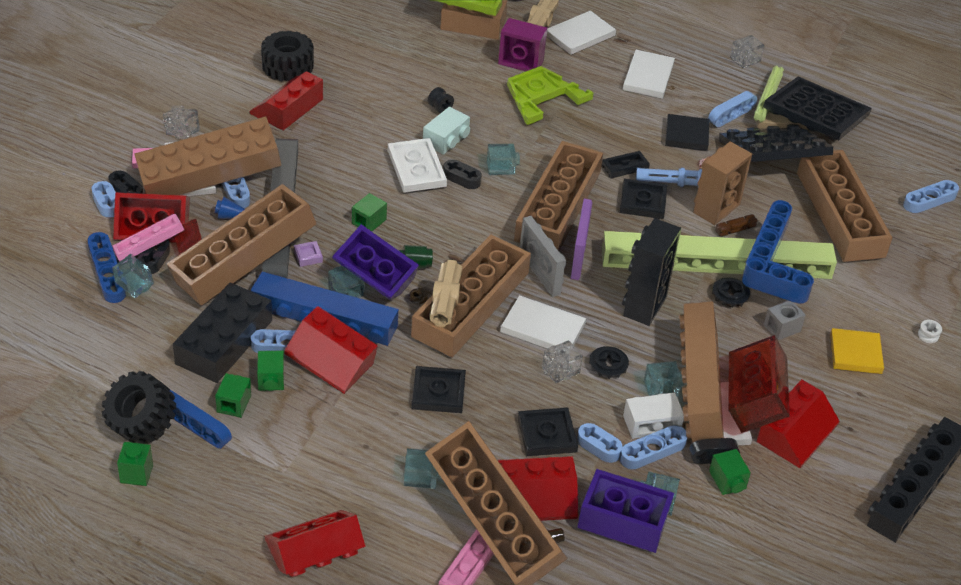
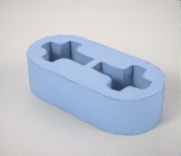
(102, 200)
(599, 443)

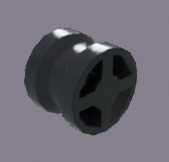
(440, 100)

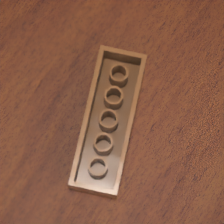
(209, 159)
(562, 191)
(844, 207)
(241, 244)
(485, 283)
(701, 372)
(495, 506)

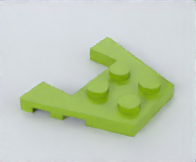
(539, 86)

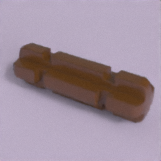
(736, 225)

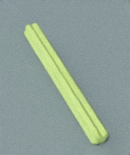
(770, 89)

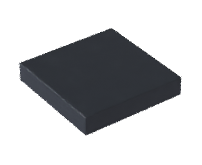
(687, 132)
(643, 199)
(438, 389)
(547, 431)

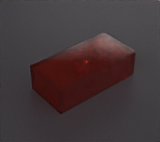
(758, 384)

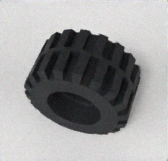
(287, 55)
(124, 398)

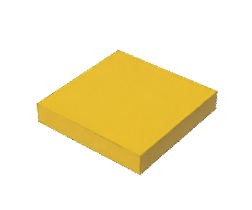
(856, 351)

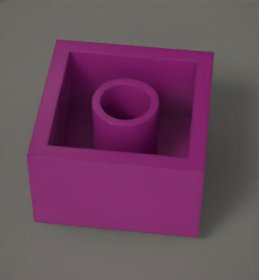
(522, 45)

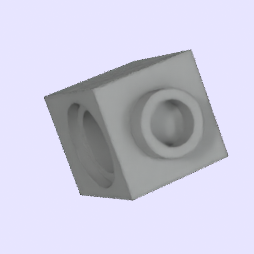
(784, 319)

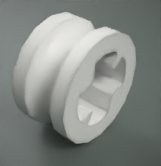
(925, 327)

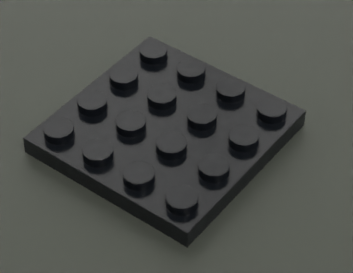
(817, 108)
(777, 142)

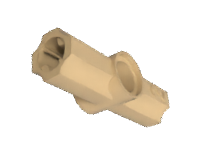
(543, 12)
(446, 293)

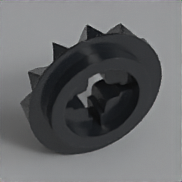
(740, 292)
(617, 358)

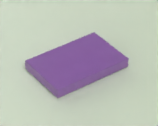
(581, 239)

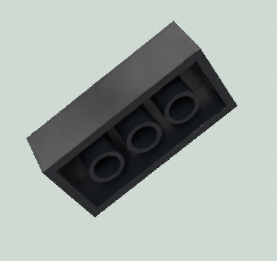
(650, 271)
(222, 332)

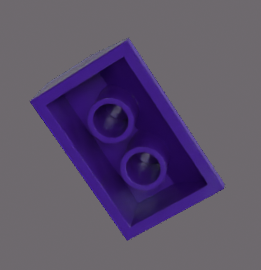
(376, 262)
(625, 510)

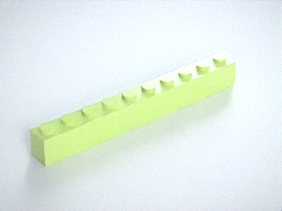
(724, 254)

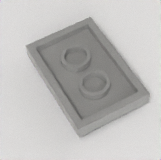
(545, 258)

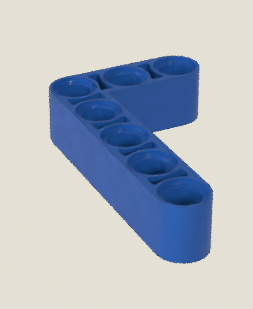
(769, 276)

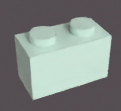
(447, 129)

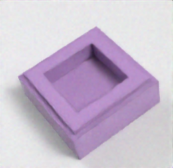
(308, 253)

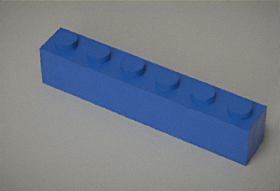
(298, 299)

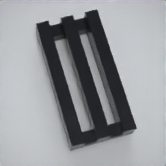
(624, 164)

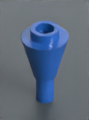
(227, 209)

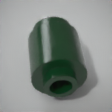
(419, 254)

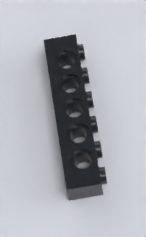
(917, 481)

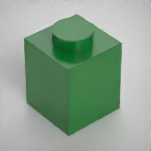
(369, 212)
(270, 370)
(233, 395)
(135, 463)
(729, 472)

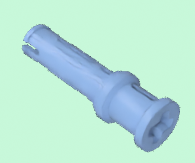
(643, 175)

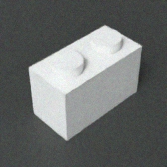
(652, 414)

